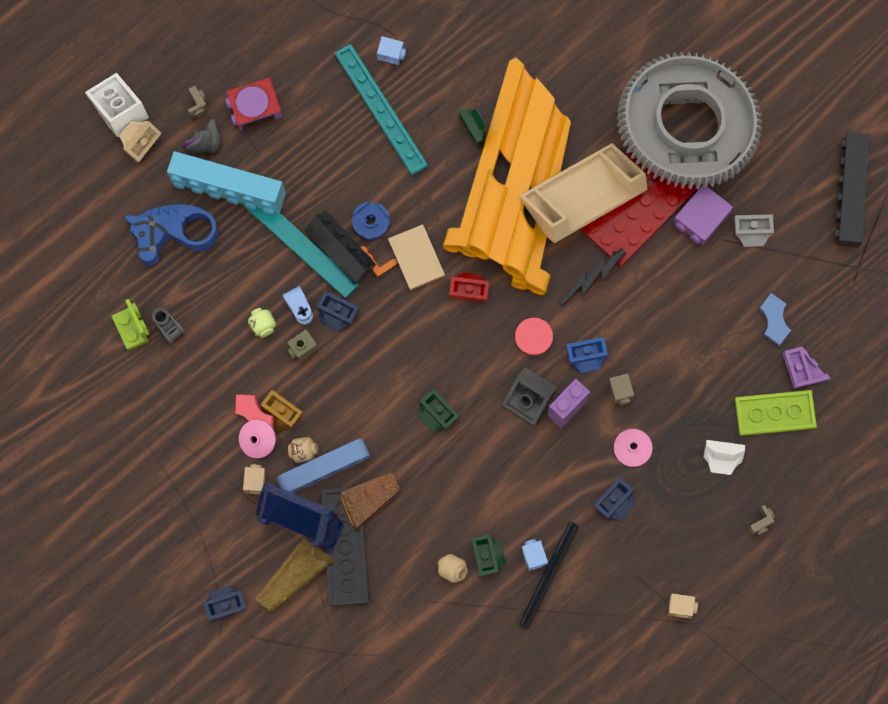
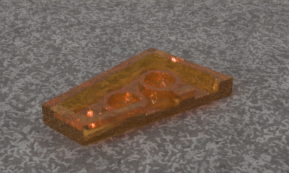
(368, 497)

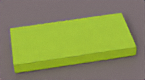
(775, 413)

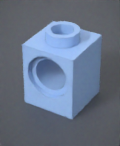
(391, 51)
(534, 555)

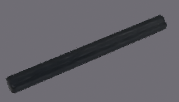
(548, 575)

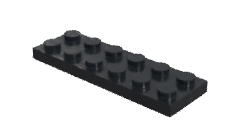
(348, 571)

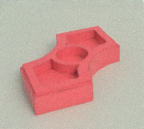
(249, 408)

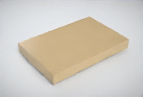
(416, 257)

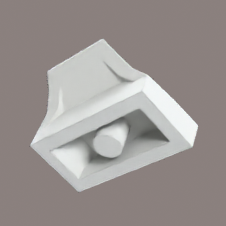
(723, 456)

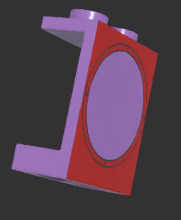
(253, 102)

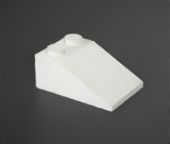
(116, 103)

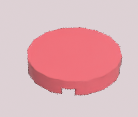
(534, 336)

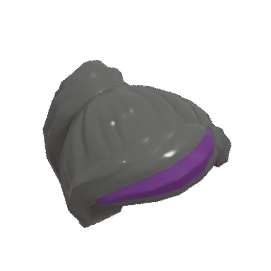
(205, 140)

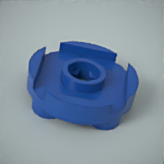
(360, 221)

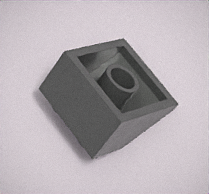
(529, 396)

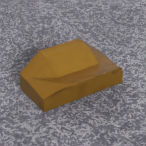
(284, 412)

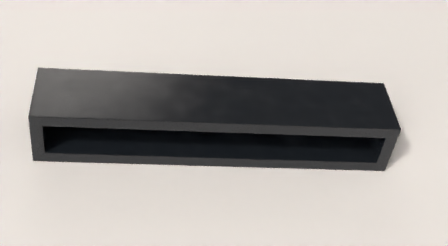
(853, 189)

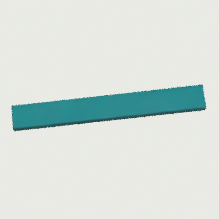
(381, 110)
(305, 250)

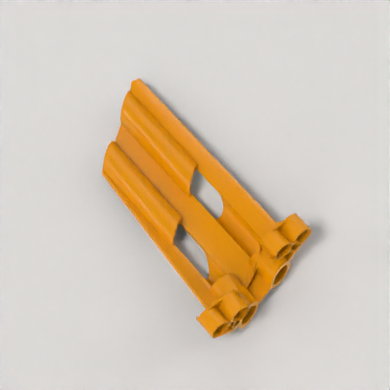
(533, 140)

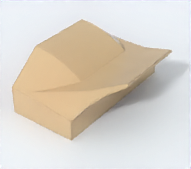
(138, 138)

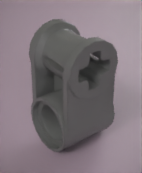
(169, 327)

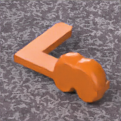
(380, 270)

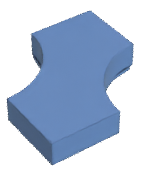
(776, 327)

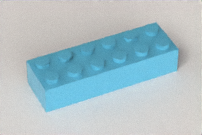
(226, 183)

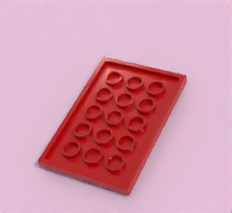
(639, 218)

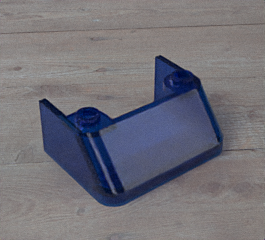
(298, 515)

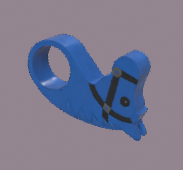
(165, 223)

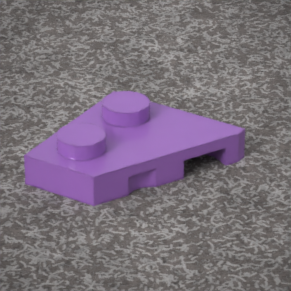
(802, 368)

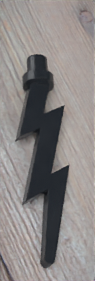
(600, 267)

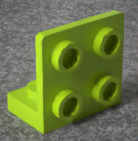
(130, 327)

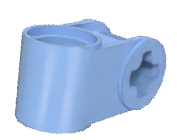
(297, 303)

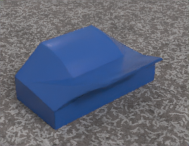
(587, 354)

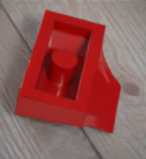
(469, 287)

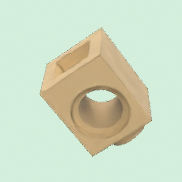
(254, 479)
(682, 606)

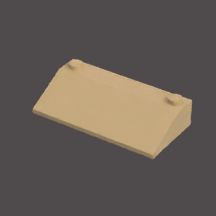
(584, 192)

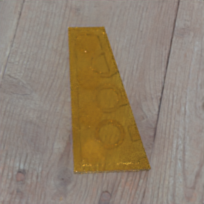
(294, 573)

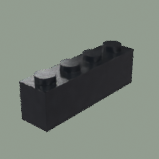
(340, 247)

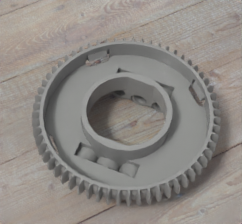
(693, 81)

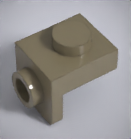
(199, 98)
(761, 526)

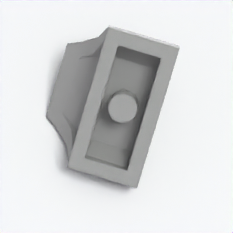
(753, 229)

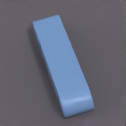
(324, 466)

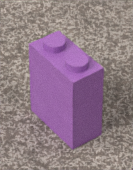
(702, 215)
(568, 403)

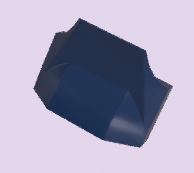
(336, 311)
(616, 501)
(224, 603)

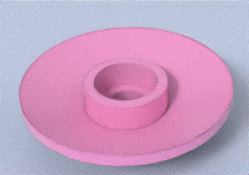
(265, 439)
(632, 457)

